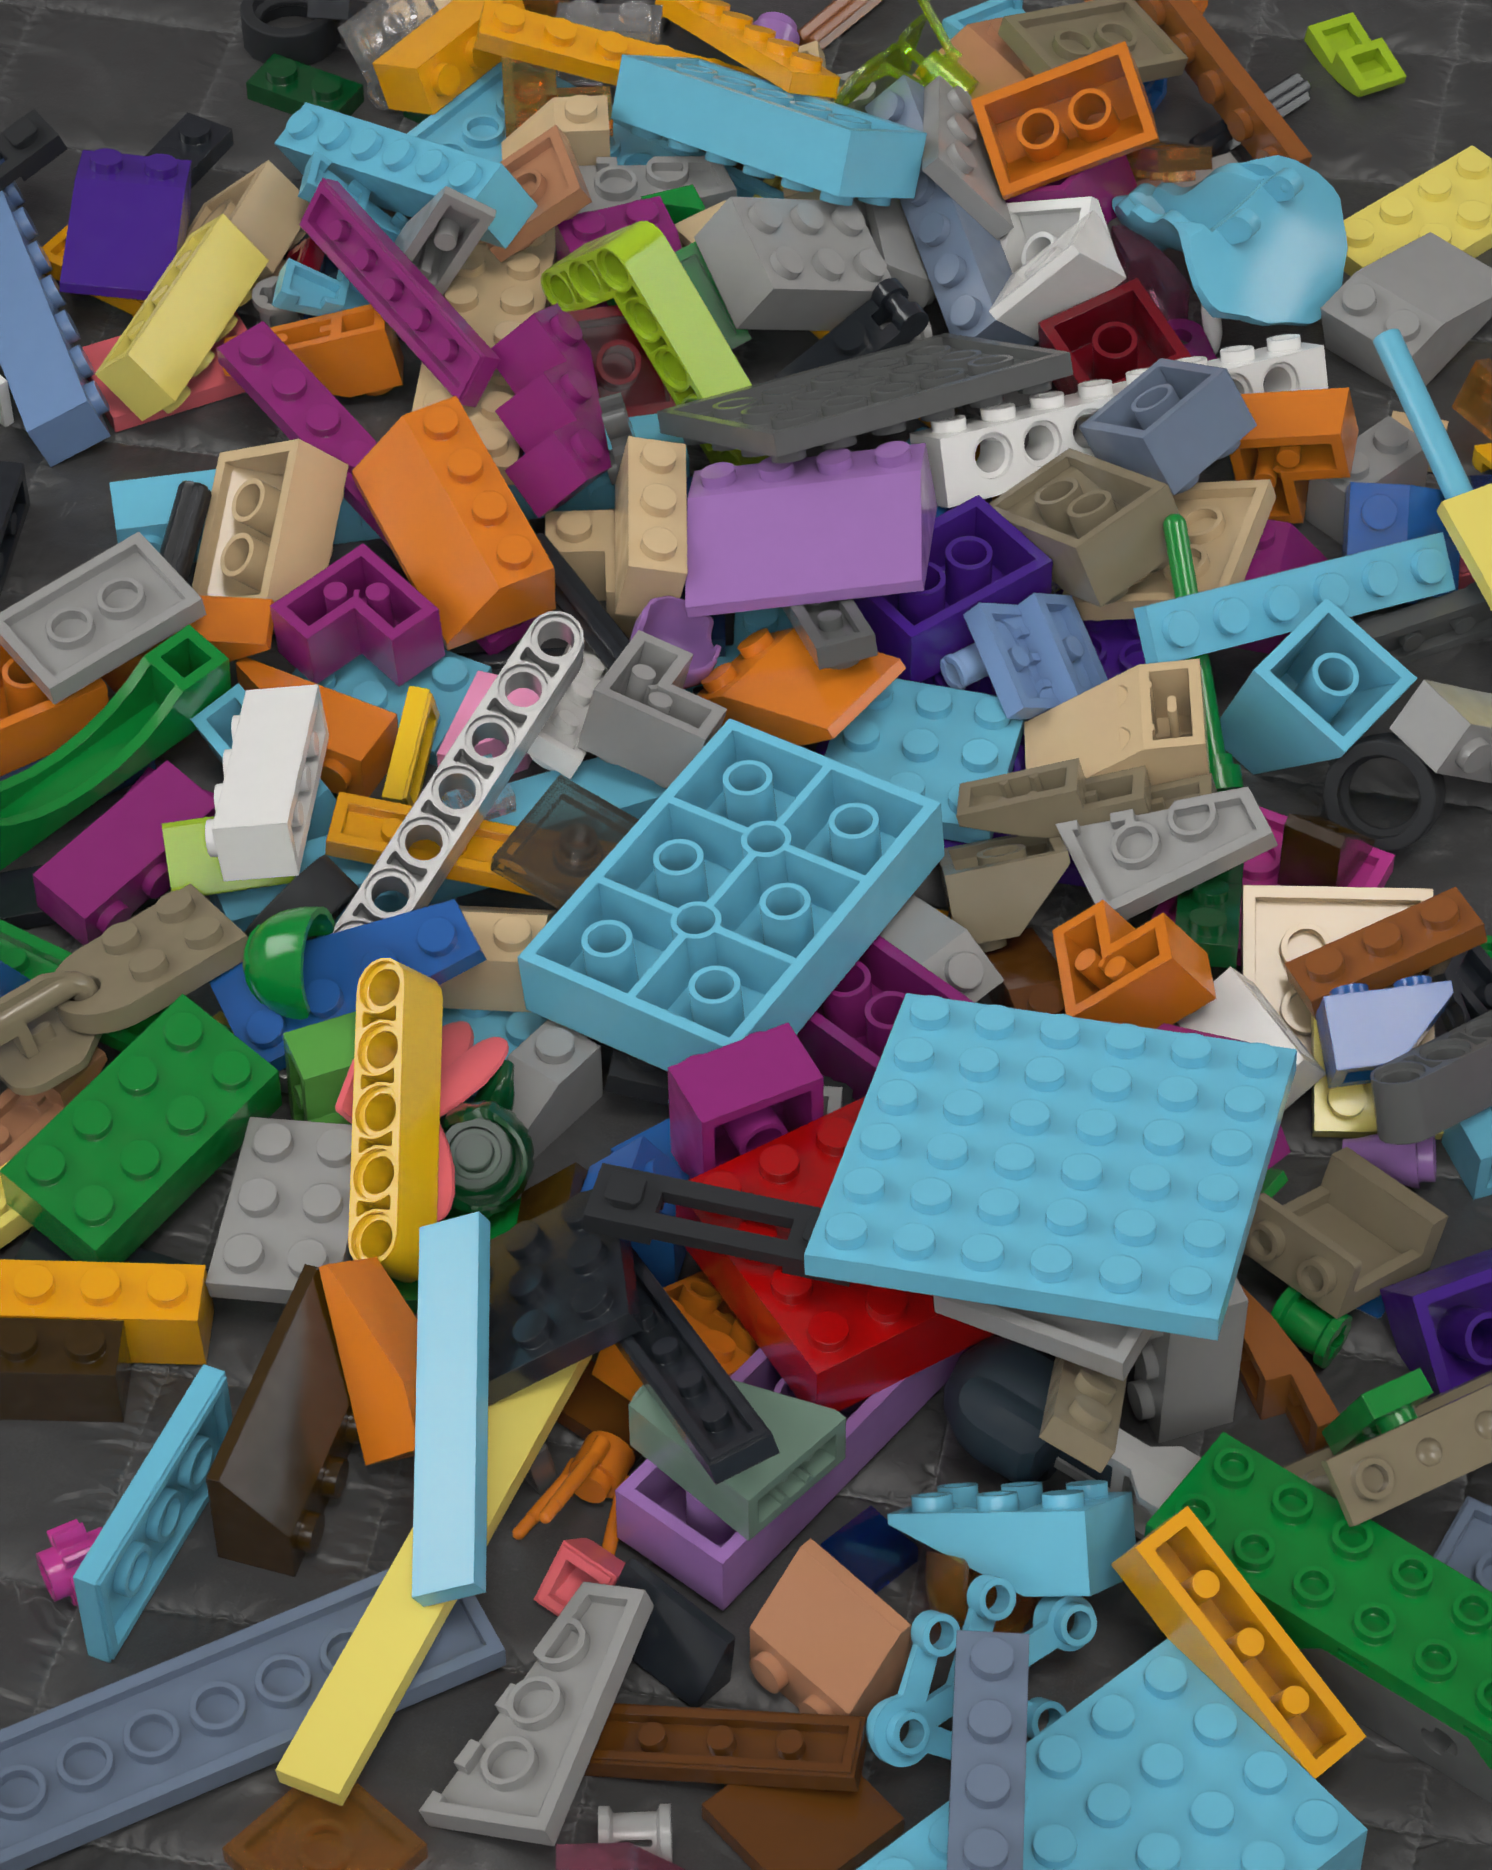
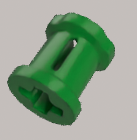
(1311, 1326)

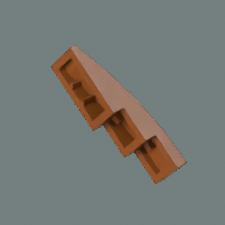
(1282, 1379)

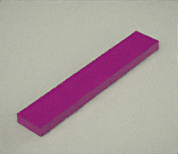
(399, 292)

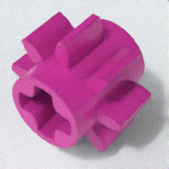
(60, 1562)

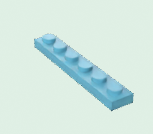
(1282, 600)

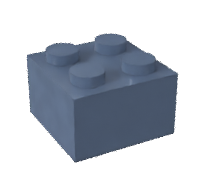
(1171, 423)

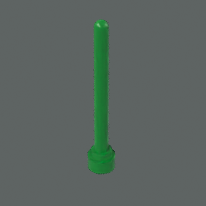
(1224, 771)

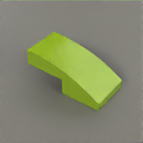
(1352, 57)

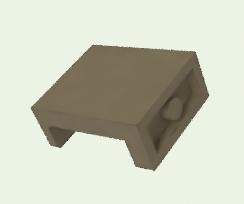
(1346, 1235)

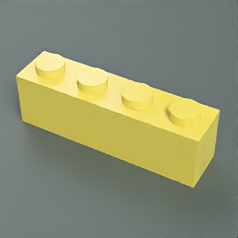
(183, 319)

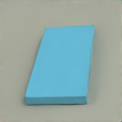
(152, 1517)

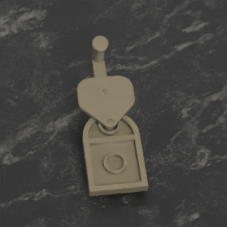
(110, 985)

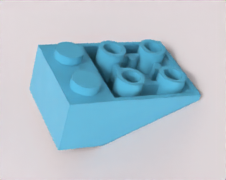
(1031, 1538)

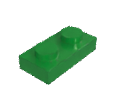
(1378, 1411)

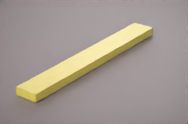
(398, 1630)

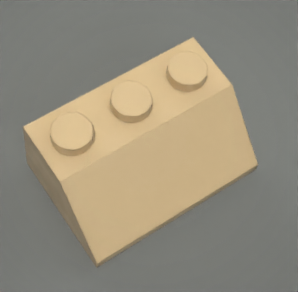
(269, 520)

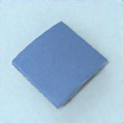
(1035, 652)

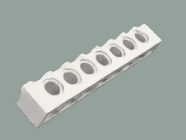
(1051, 417)

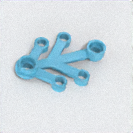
(930, 1710)

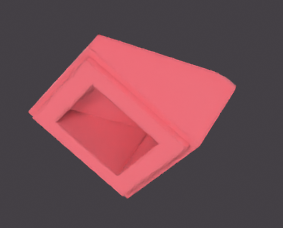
(576, 1562)

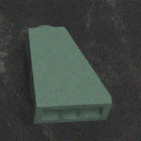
(807, 1437)

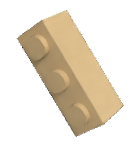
(650, 524)

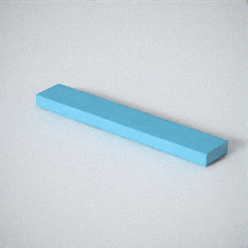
(451, 1410)

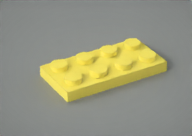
(1446, 201)

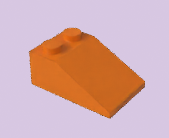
(785, 693)

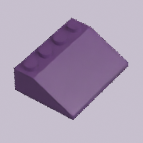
(809, 529)

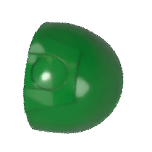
(276, 958)

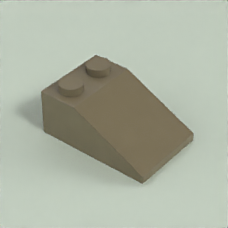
(1093, 523)

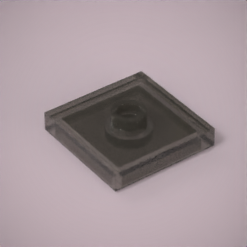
(561, 842)

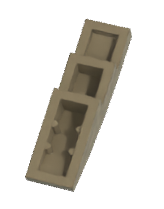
(1039, 797)

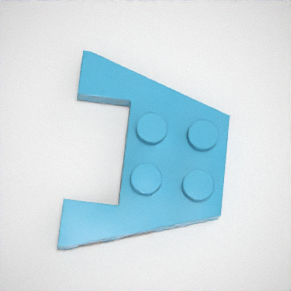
(310, 291)

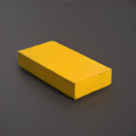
(412, 747)

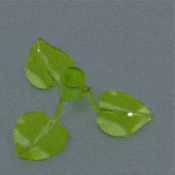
(898, 59)

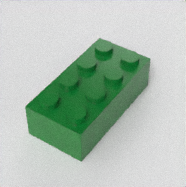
(141, 1136)

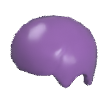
(668, 621)

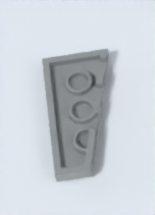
(547, 1725)

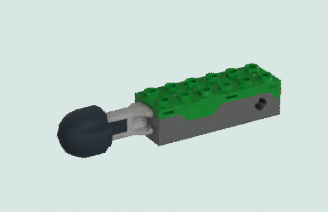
(1369, 1611)

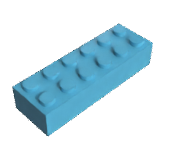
(768, 129)

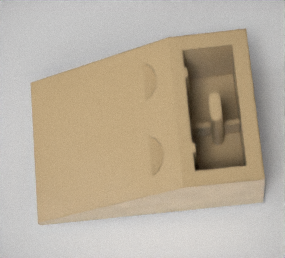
(1130, 721)

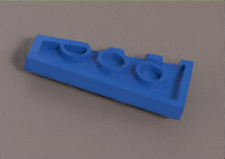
(426, 939)

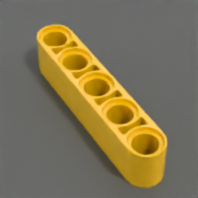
(395, 1115)

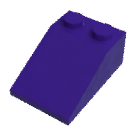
(124, 222)

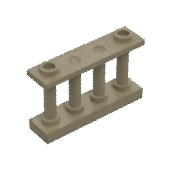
(1409, 1460)

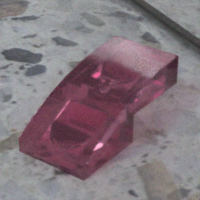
(1154, 270)

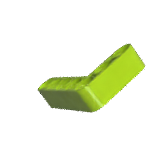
(661, 309)

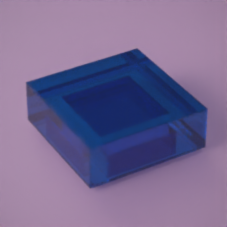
(872, 1549)

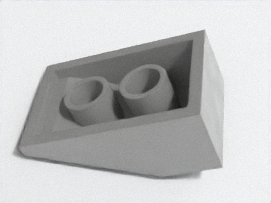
(1423, 290)

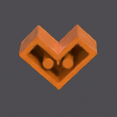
(1296, 441)
(1129, 972)

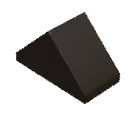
(1320, 852)

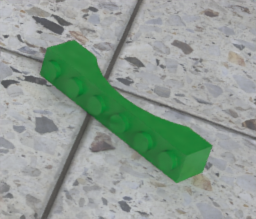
(125, 736)

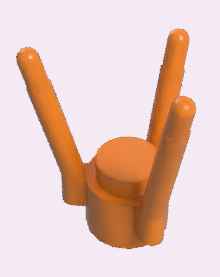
(593, 1476)

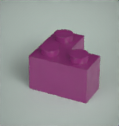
(358, 610)

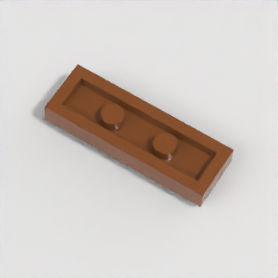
(1389, 948)

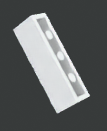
(269, 783)

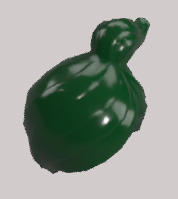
(489, 1148)

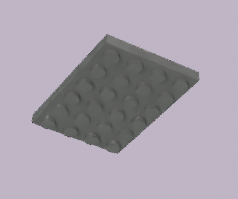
(864, 396)

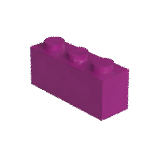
(119, 856)

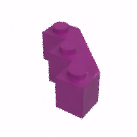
(553, 409)

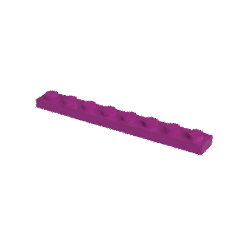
(311, 413)

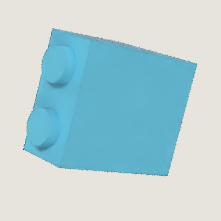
(1313, 694)

